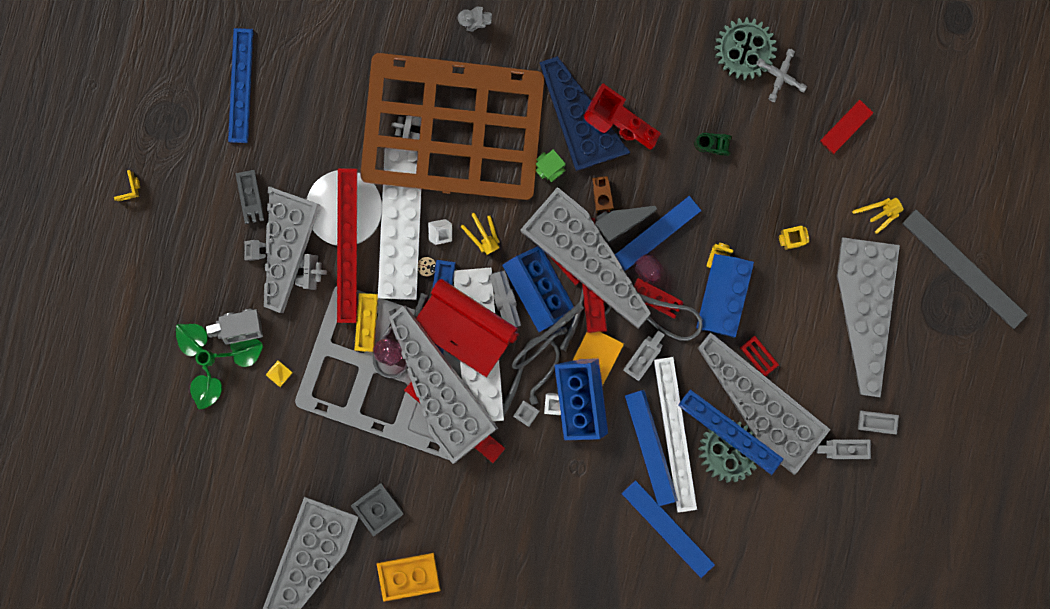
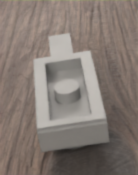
(644, 356)
(846, 449)

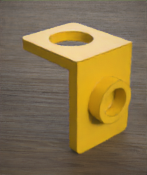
(135, 185)
(720, 249)

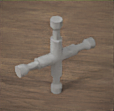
(781, 75)

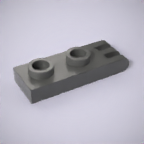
(249, 195)

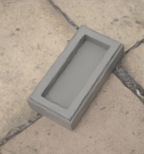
(878, 422)

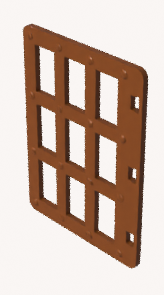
(475, 76)

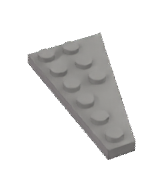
(286, 240)

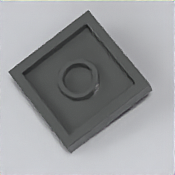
(377, 509)

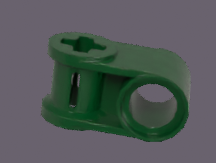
(715, 143)

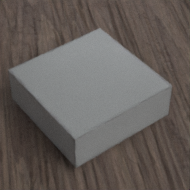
(526, 413)

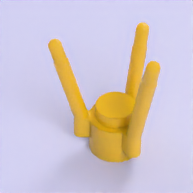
(891, 208)
(488, 243)

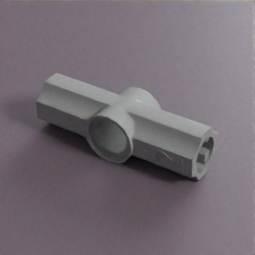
(505, 298)

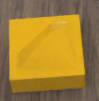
(279, 373)

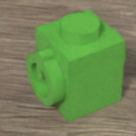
(550, 166)

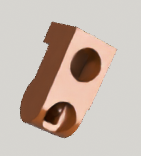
(602, 195)

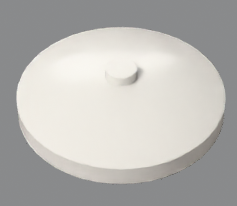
(368, 208)

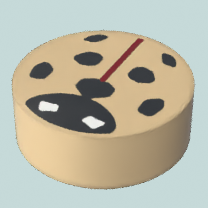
(426, 266)

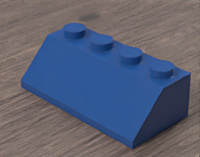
(538, 287)
(725, 294)
(581, 399)

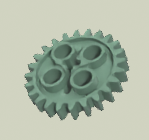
(729, 43)
(717, 462)

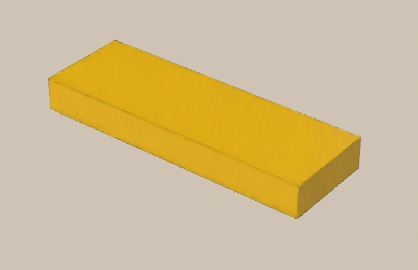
(366, 322)

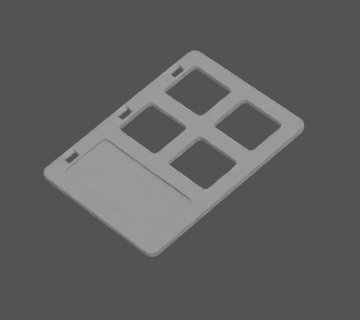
(410, 423)

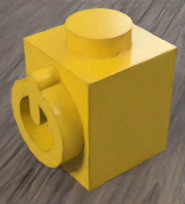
(794, 237)

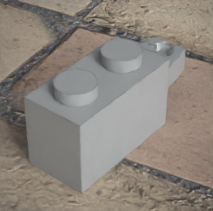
(237, 327)

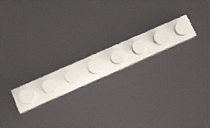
(675, 434)

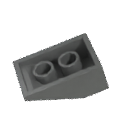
(618, 222)

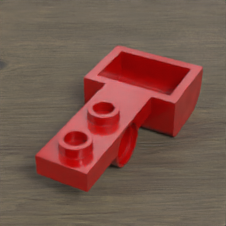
(608, 109)

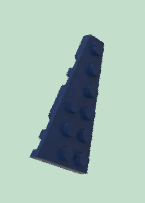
(584, 142)

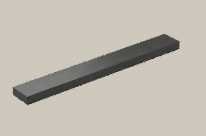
(964, 269)

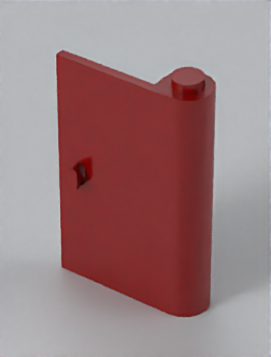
(475, 330)

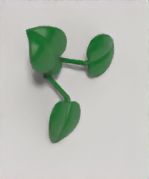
(204, 388)

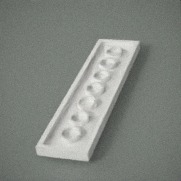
(399, 231)
(487, 391)

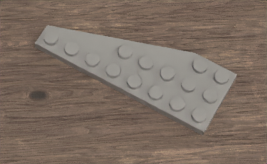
(575, 242)
(867, 289)
(449, 406)
(764, 407)
(311, 553)

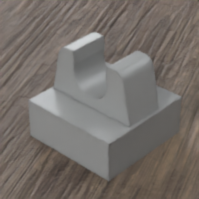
(252, 250)

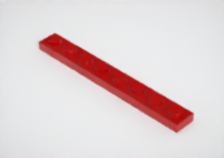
(347, 245)

